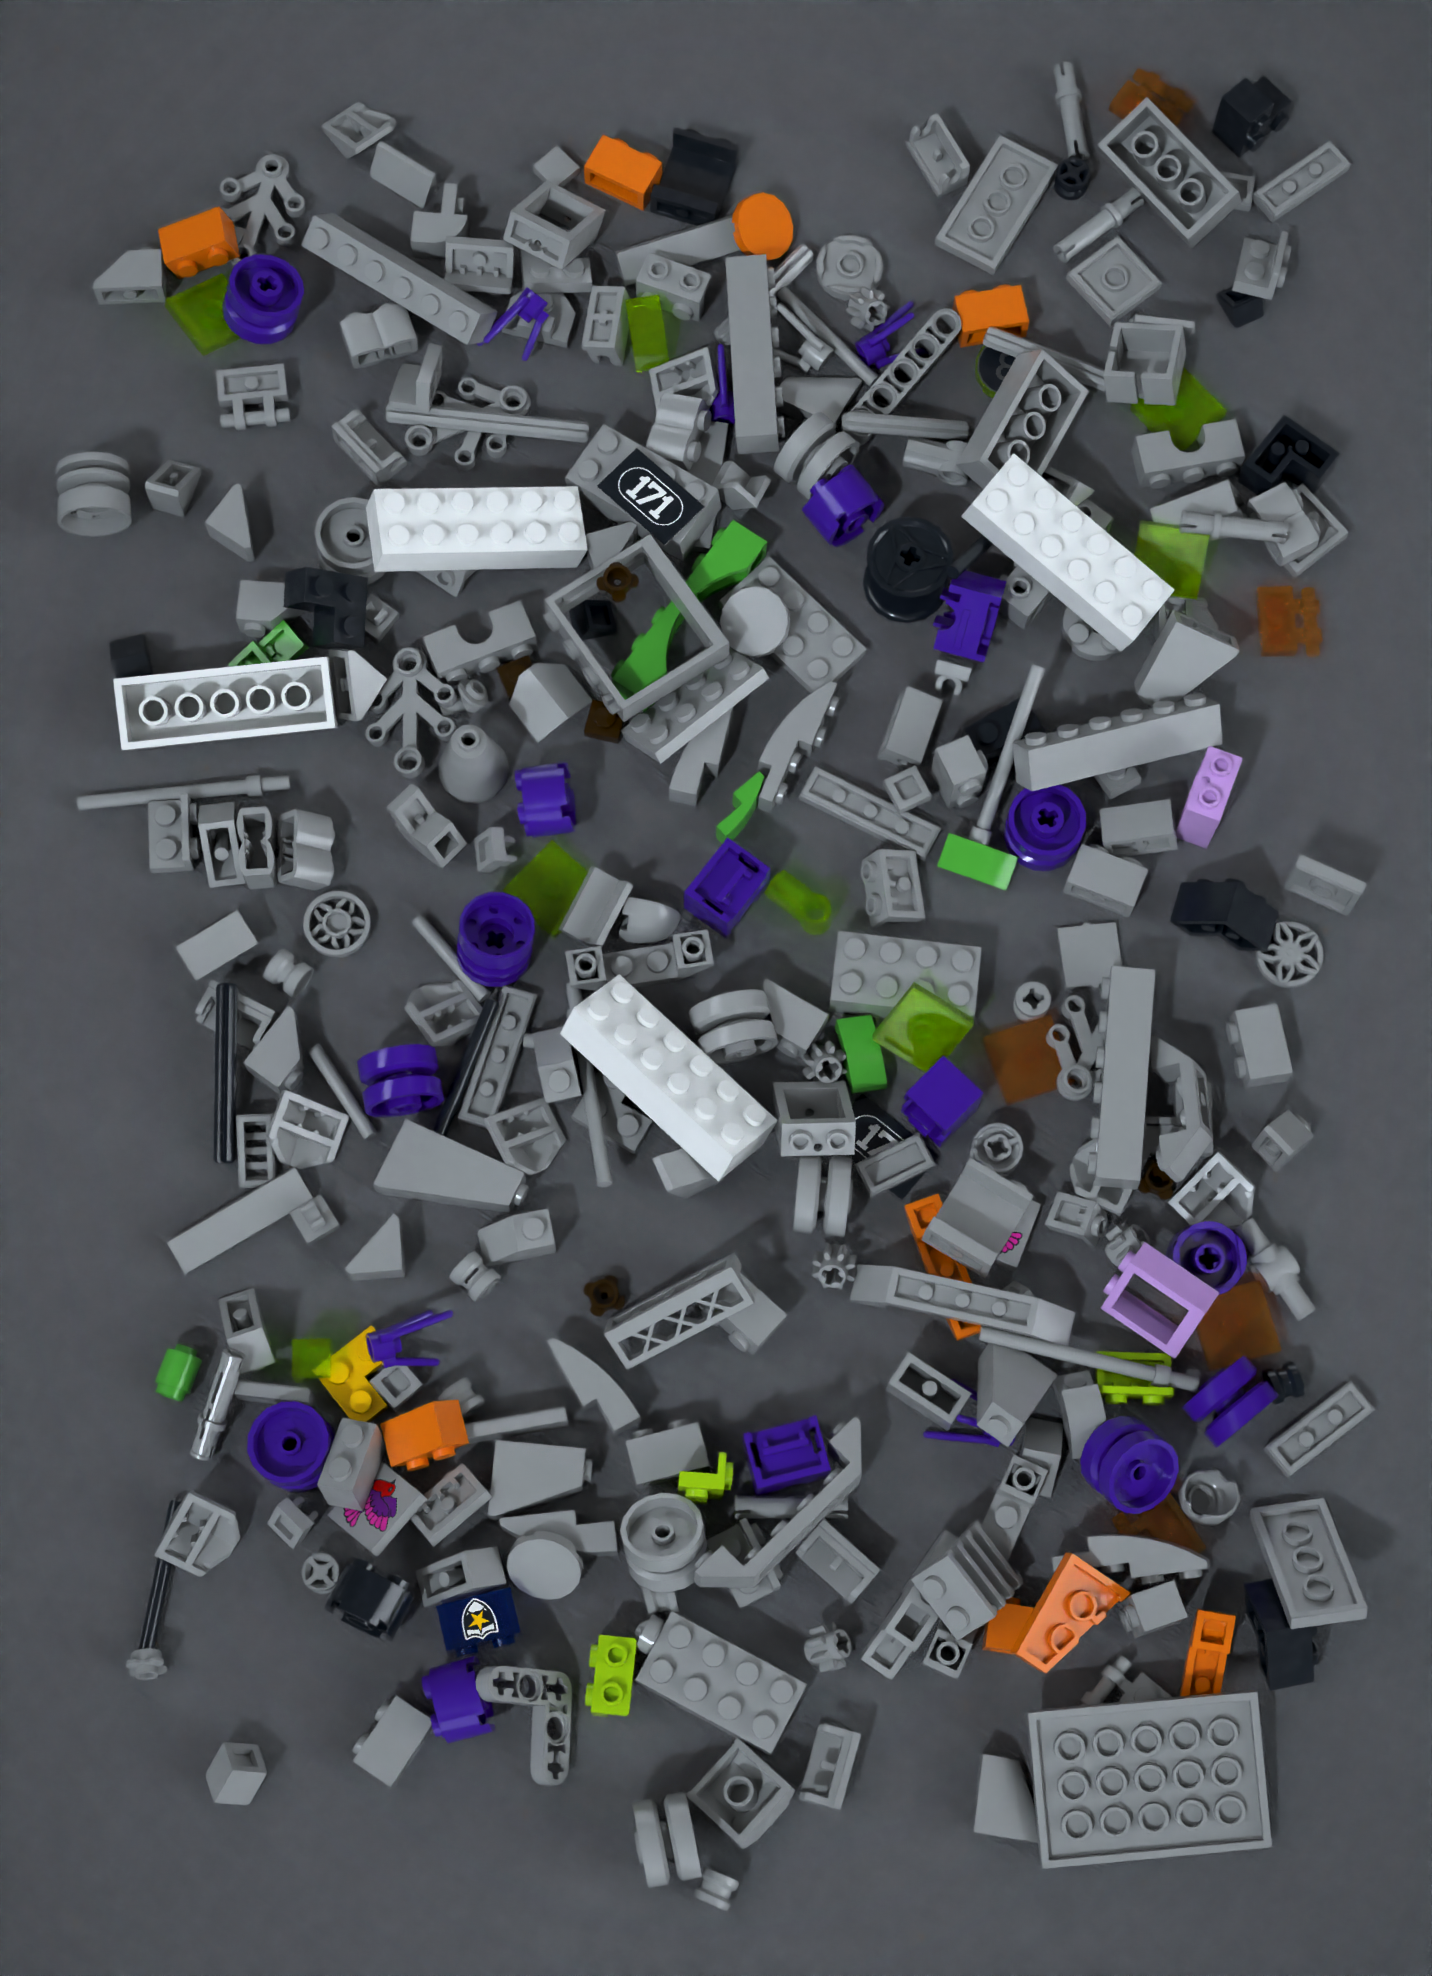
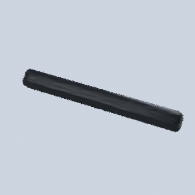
(225, 1073)

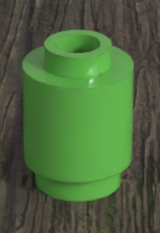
(177, 1372)

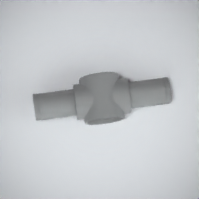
(1275, 1269)

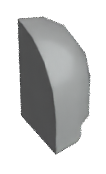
(647, 921)

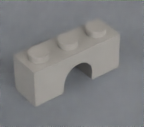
(1161, 463)
(456, 659)

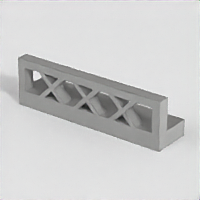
(672, 1299)

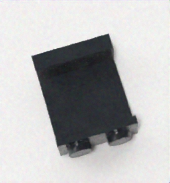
(695, 178)

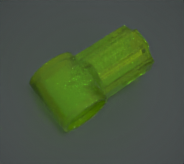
(798, 901)

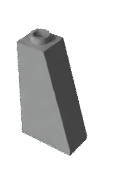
(446, 1172)

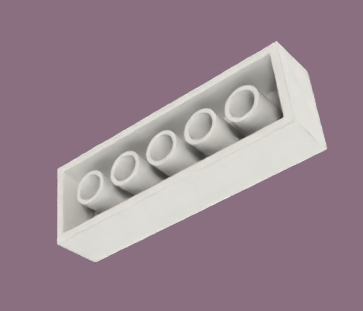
(476, 528)
(1068, 553)
(225, 703)
(668, 1077)

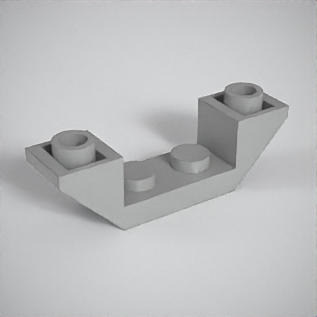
(641, 966)
(1182, 1148)

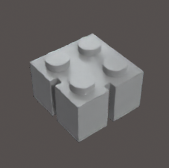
(1145, 363)

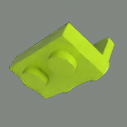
(1119, 1388)
(704, 1486)
(613, 1676)

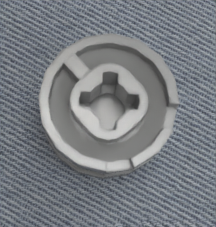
(999, 1147)

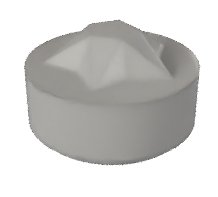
(647, 1633)

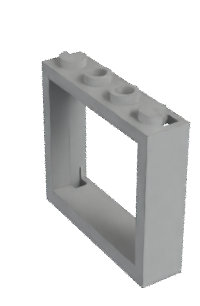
(650, 553)

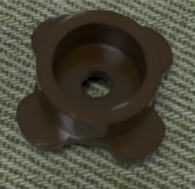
(614, 572)
(1148, 1184)
(594, 1291)

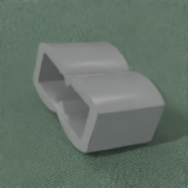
(378, 335)
(679, 428)
(1285, 505)
(257, 847)
(305, 849)

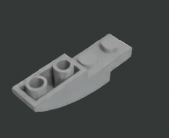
(795, 735)
(1146, 1556)
(906, 1622)

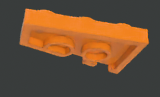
(1067, 1609)

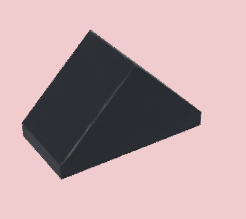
(130, 657)

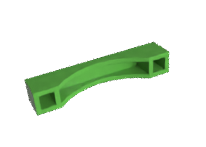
(732, 558)

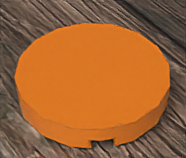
(762, 226)

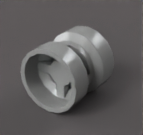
(286, 972)
(475, 1276)

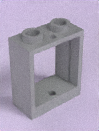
(558, 245)
(827, 1121)

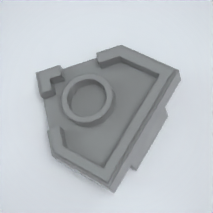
(555, 329)

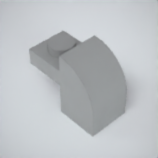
(432, 229)
(425, 827)
(1080, 1408)

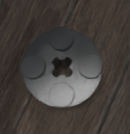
(370, 1600)

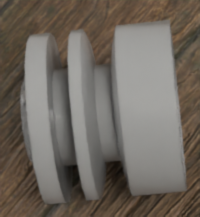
(93, 494)

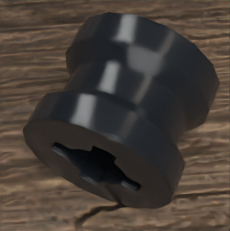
(1072, 169)
(1285, 1381)

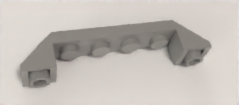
(962, 1302)
(1002, 1526)
(724, 1570)

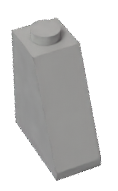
(1218, 497)
(1182, 659)
(1008, 1390)
(534, 1475)

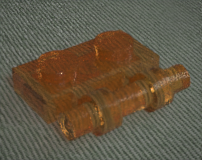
(1132, 95)
(1277, 621)
(1163, 1522)

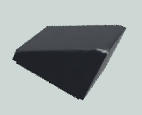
(1240, 307)
(593, 619)

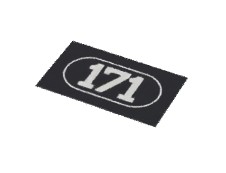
(650, 496)
(878, 1132)

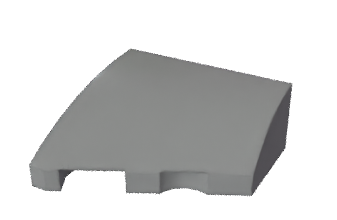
(818, 394)
(1004, 1801)

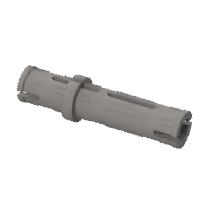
(1068, 99)
(1109, 217)
(1233, 526)
(212, 1419)
(778, 1507)

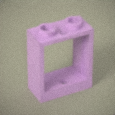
(1208, 797)
(1171, 1281)

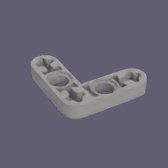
(545, 1706)

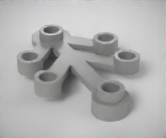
(261, 204)
(500, 405)
(409, 707)
(1088, 1044)

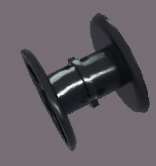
(907, 569)

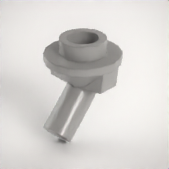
(471, 698)

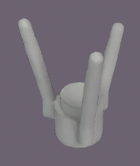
(814, 351)

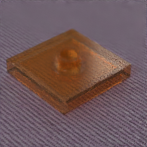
(1024, 1060)
(1237, 1327)

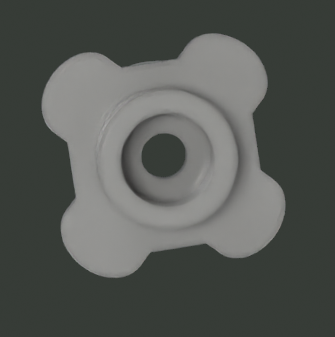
(146, 1664)

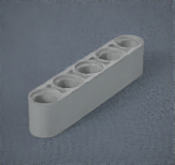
(909, 364)

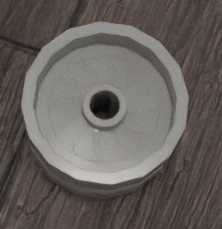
(815, 453)
(345, 539)
(734, 1026)
(824, 1194)
(663, 1541)
(666, 1840)

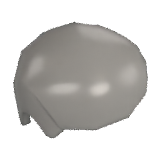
(1208, 1497)

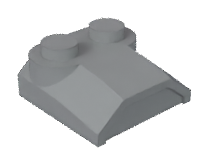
(742, 1794)

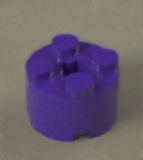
(842, 506)
(547, 800)
(1217, 1240)
(456, 1702)

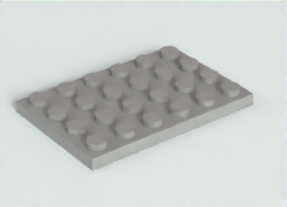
(1148, 1779)

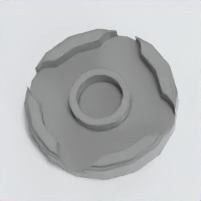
(848, 265)
(755, 621)
(544, 1565)

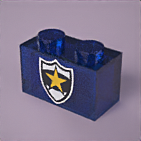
(479, 1622)

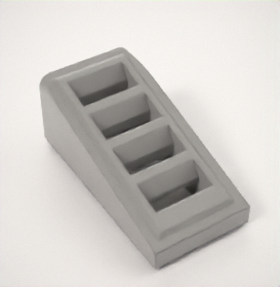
(241, 1123)

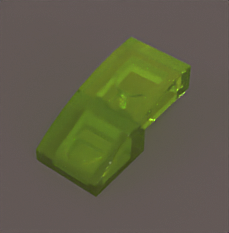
(646, 332)

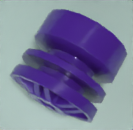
(495, 939)

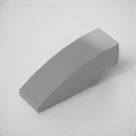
(700, 757)
(594, 1387)
(589, 1539)

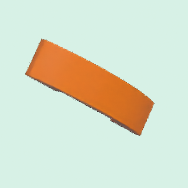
(935, 1262)
(1207, 1652)

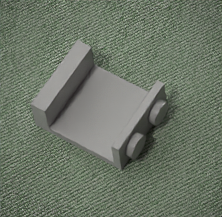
(978, 1217)

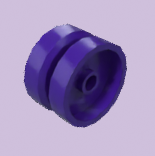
(263, 299)
(1045, 827)
(400, 1080)
(1229, 1400)
(272, 1440)
(1129, 1464)

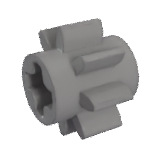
(867, 308)
(818, 1055)
(1124, 1239)
(834, 1266)
(827, 1647)

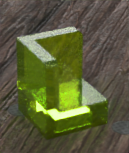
(311, 1358)

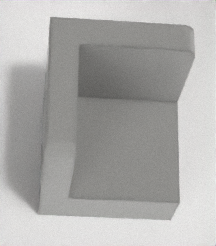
(738, 488)
(236, 1773)

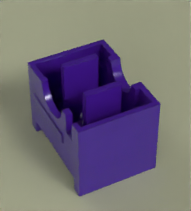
(971, 624)
(728, 885)
(941, 1101)
(786, 1456)

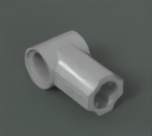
(936, 459)

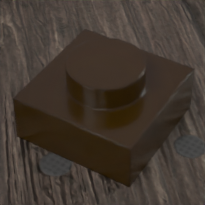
(510, 673)
(603, 724)

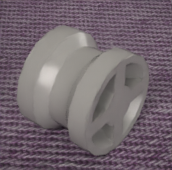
(1030, 1009)
(462, 1391)
(317, 1568)
(659, 1602)
(715, 1889)

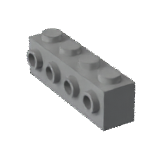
(1026, 596)

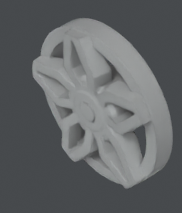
(337, 924)
(1290, 954)

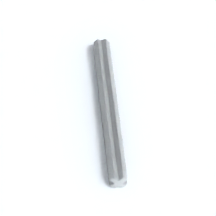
(492, 423)

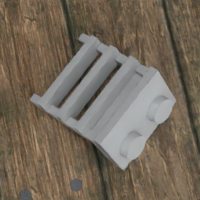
(968, 1582)

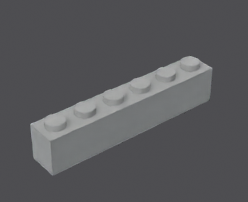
(399, 278)
(752, 354)
(1117, 742)
(1123, 1077)

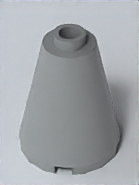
(472, 766)

